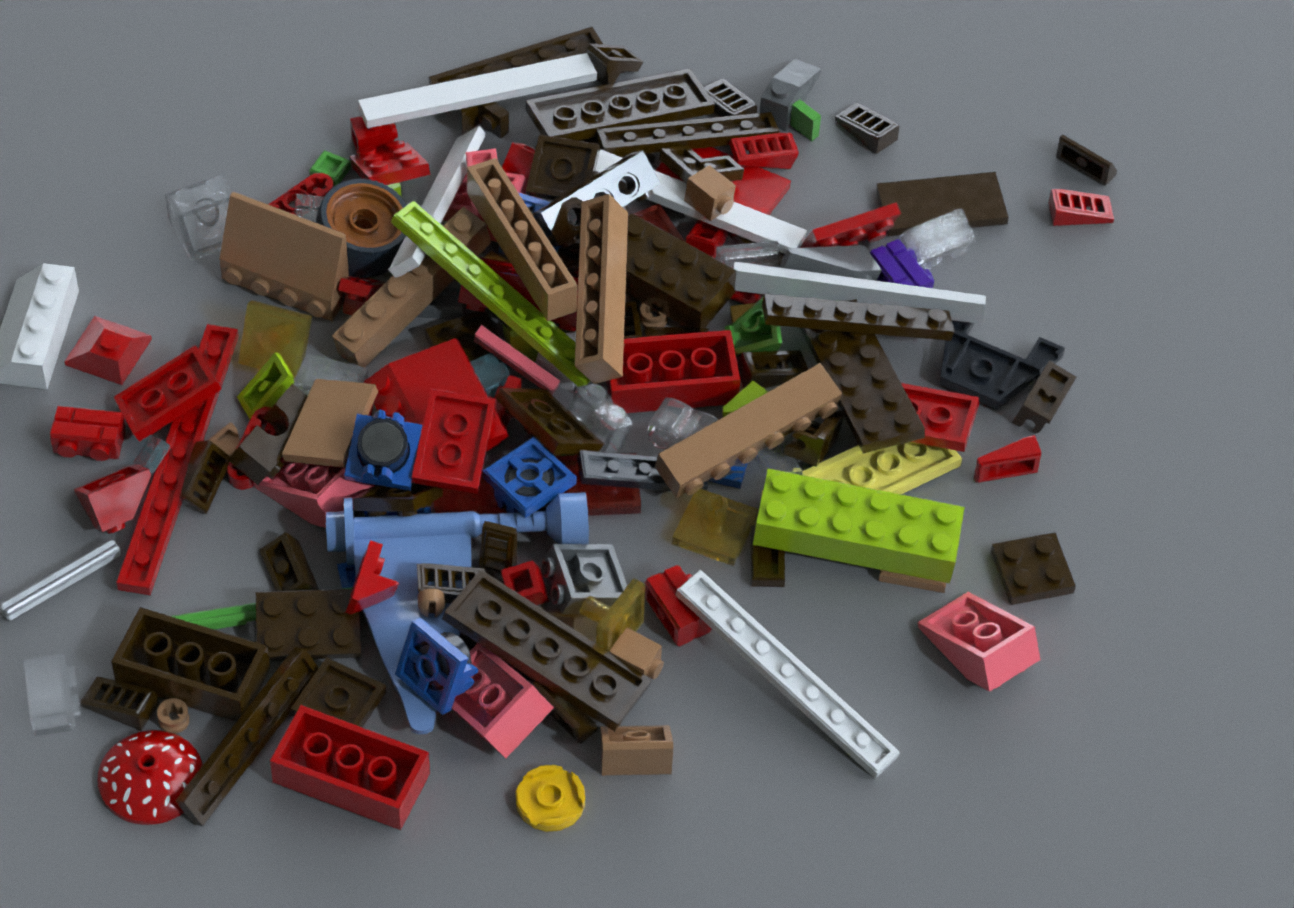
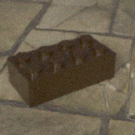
(675, 276)
(191, 664)

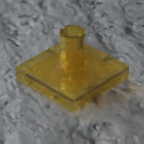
(274, 330)
(715, 526)
(623, 614)

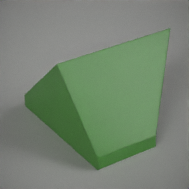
(752, 334)

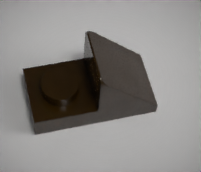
(611, 61)
(489, 116)

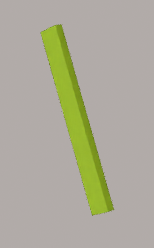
(490, 289)

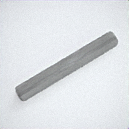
(60, 579)

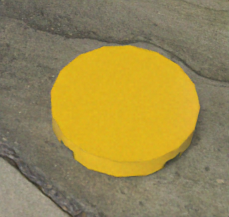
(550, 798)

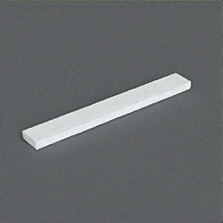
(476, 90)
(439, 197)
(739, 220)
(806, 284)
(787, 674)

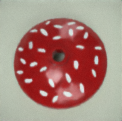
(142, 792)

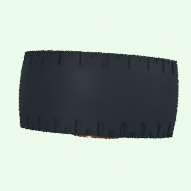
(364, 214)

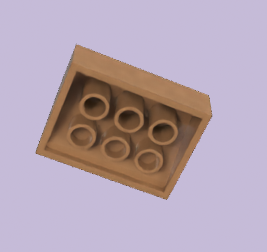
(284, 256)

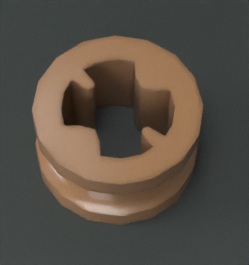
(648, 320)
(181, 709)

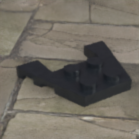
(991, 372)

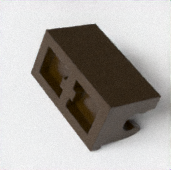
(1045, 397)
(816, 440)

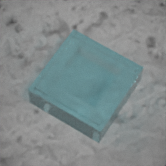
(152, 453)

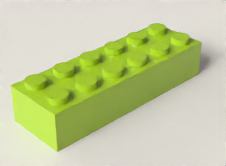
(859, 525)

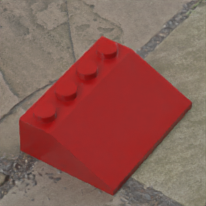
(407, 383)

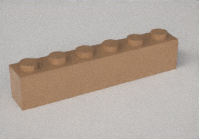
(522, 239)
(601, 289)
(404, 297)
(748, 430)

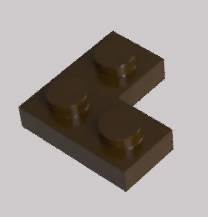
(686, 163)

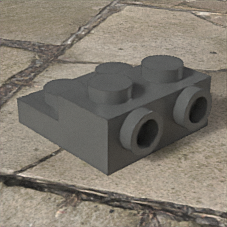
(580, 572)

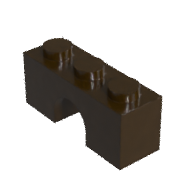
(261, 452)

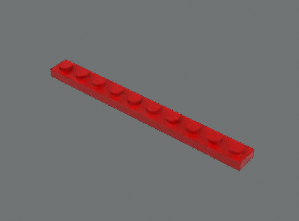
(163, 498)

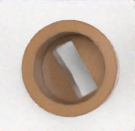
(431, 602)

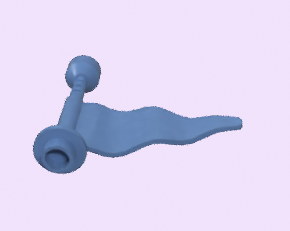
(433, 540)

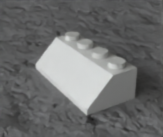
(36, 325)

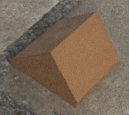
(636, 750)

